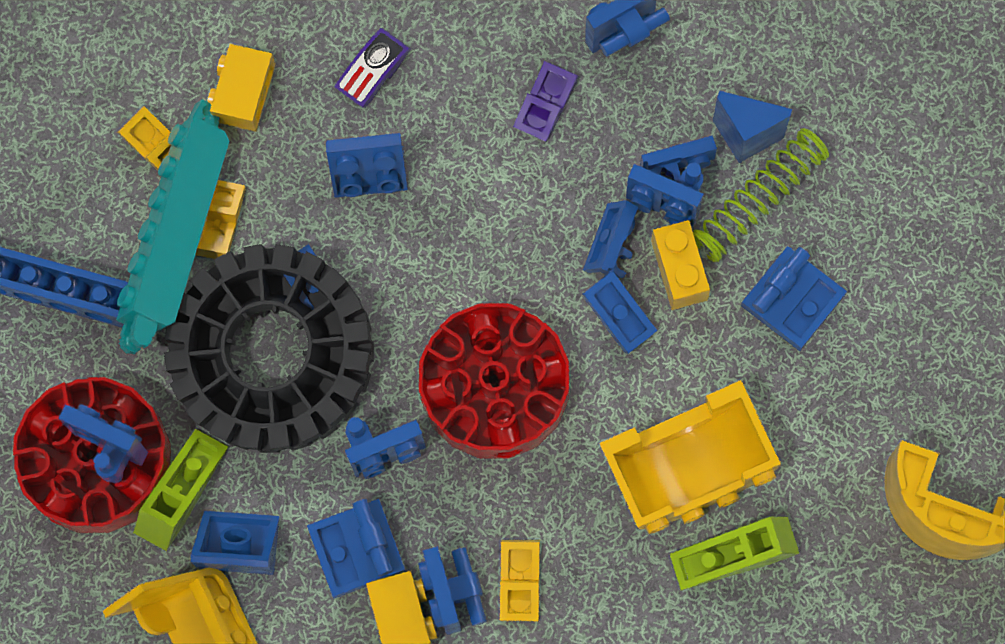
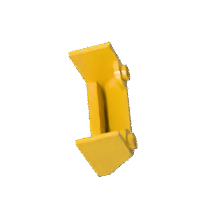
(188, 607)

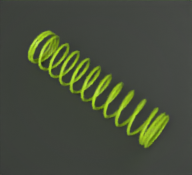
(710, 241)

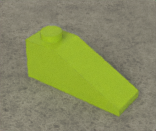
(179, 490)
(735, 552)

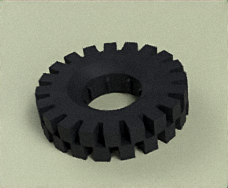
(305, 404)

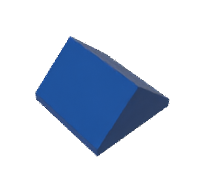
(749, 123)
(236, 542)

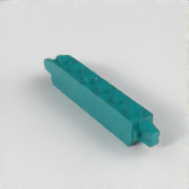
(172, 229)

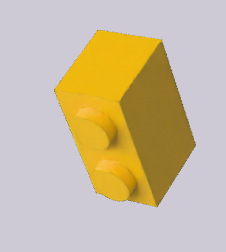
(241, 86)
(680, 265)
(399, 610)

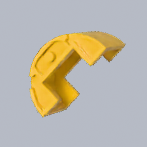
(692, 460)
(934, 520)

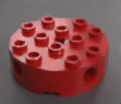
(457, 377)
(54, 462)

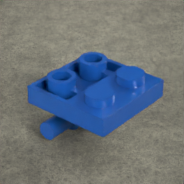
(622, 24)
(367, 165)
(656, 192)
(793, 297)
(118, 441)
(370, 453)
(356, 547)
(452, 591)

